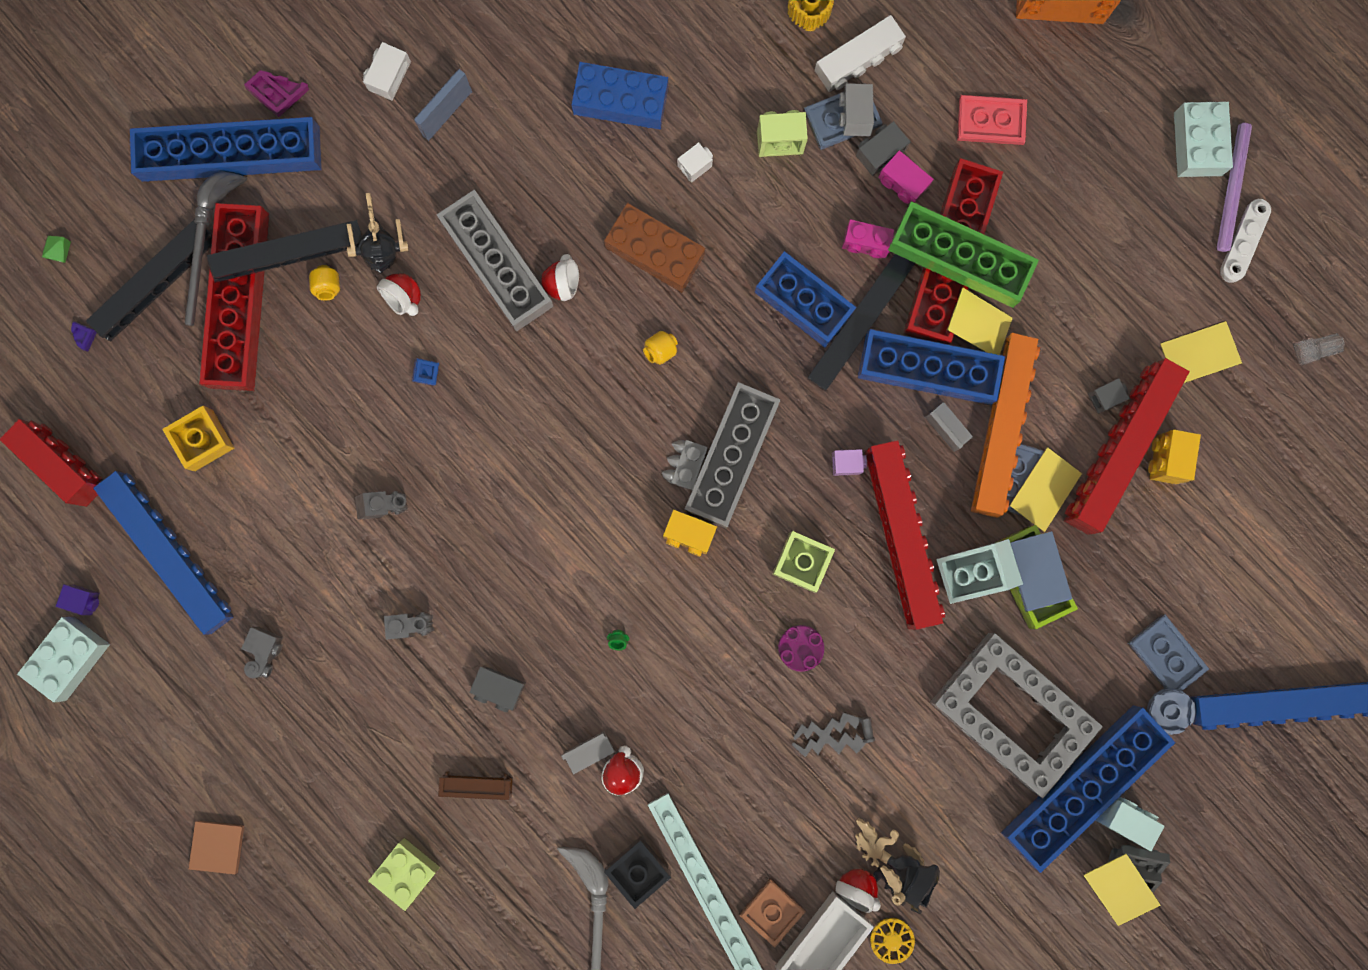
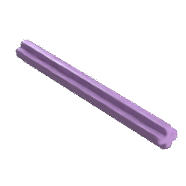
(1234, 187)

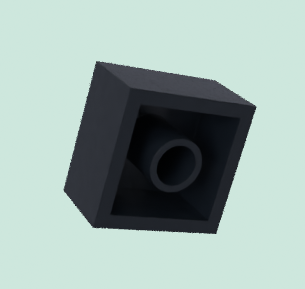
(637, 872)

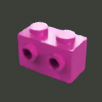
(905, 178)
(867, 239)

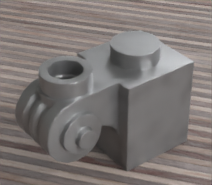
(378, 504)
(406, 625)
(264, 647)

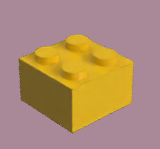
(198, 438)
(1174, 457)
(689, 533)

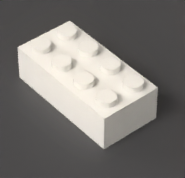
(827, 938)

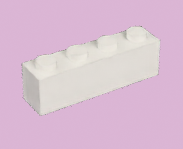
(860, 53)

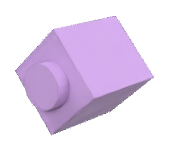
(848, 462)

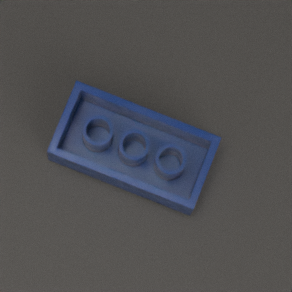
(620, 95)
(804, 299)

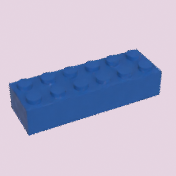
(931, 367)

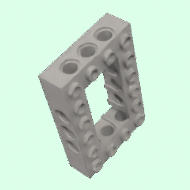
(1036, 775)

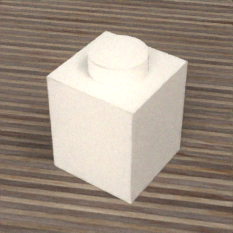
(695, 162)

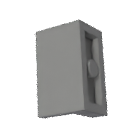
(949, 427)
(588, 752)

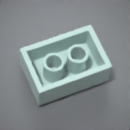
(1203, 139)
(979, 571)
(63, 659)

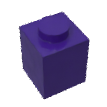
(78, 599)

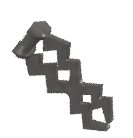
(825, 738)

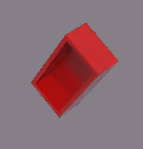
(52, 462)

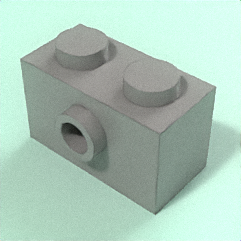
(857, 112)

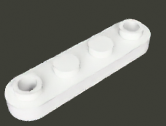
(1245, 240)

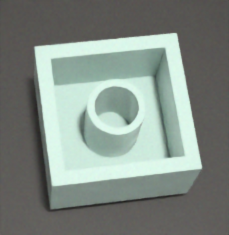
(1132, 823)

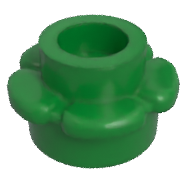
(617, 640)

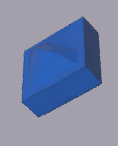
(425, 372)

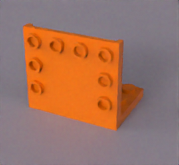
(1066, 10)

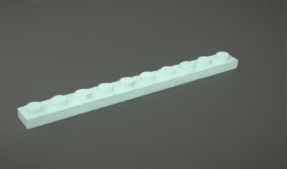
(703, 884)

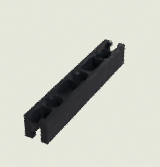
(282, 251)
(147, 284)

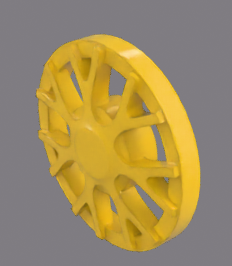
(892, 940)

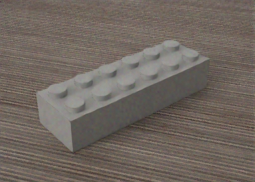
(495, 260)
(732, 455)

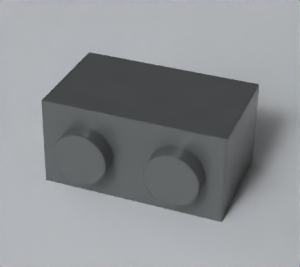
(879, 150)
(497, 688)

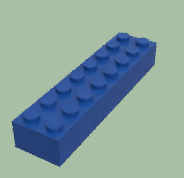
(227, 147)
(1088, 788)

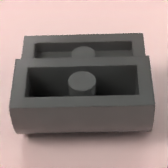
(1148, 863)

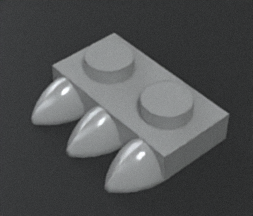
(686, 464)

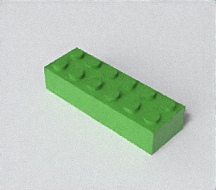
(963, 255)

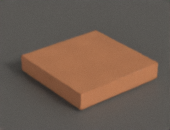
(216, 847)
(772, 913)

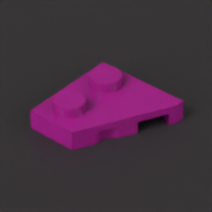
(275, 91)

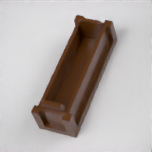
(475, 787)

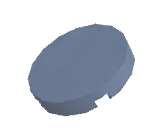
(1172, 710)

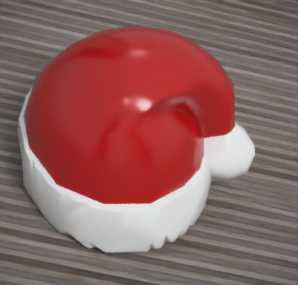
(561, 279)
(400, 293)
(622, 772)
(859, 890)

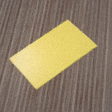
(979, 323)
(1203, 351)
(1045, 489)
(1122, 889)

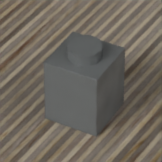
(1109, 395)

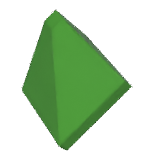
(56, 248)

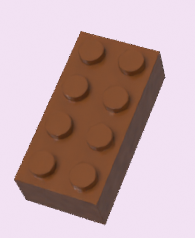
(654, 247)

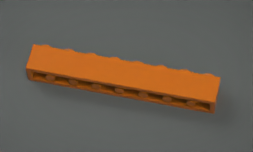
(1004, 427)

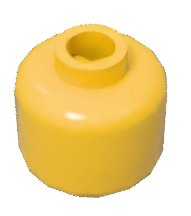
(324, 282)
(660, 347)

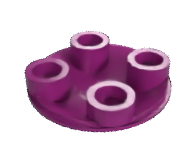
(801, 648)

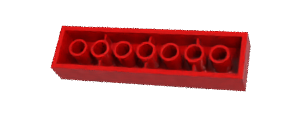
(970, 204)
(233, 304)
(1126, 446)
(903, 535)

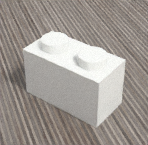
(386, 71)

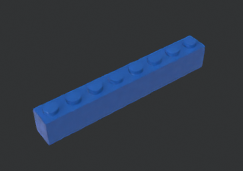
(163, 552)
(1281, 704)

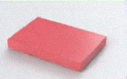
(992, 119)

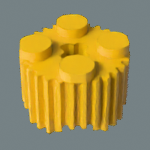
(810, 12)

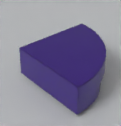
(83, 335)

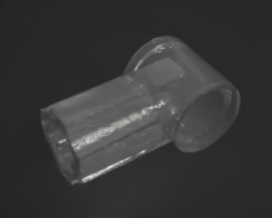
(1315, 349)

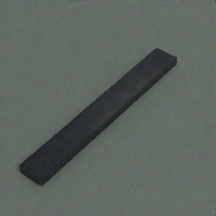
(860, 322)

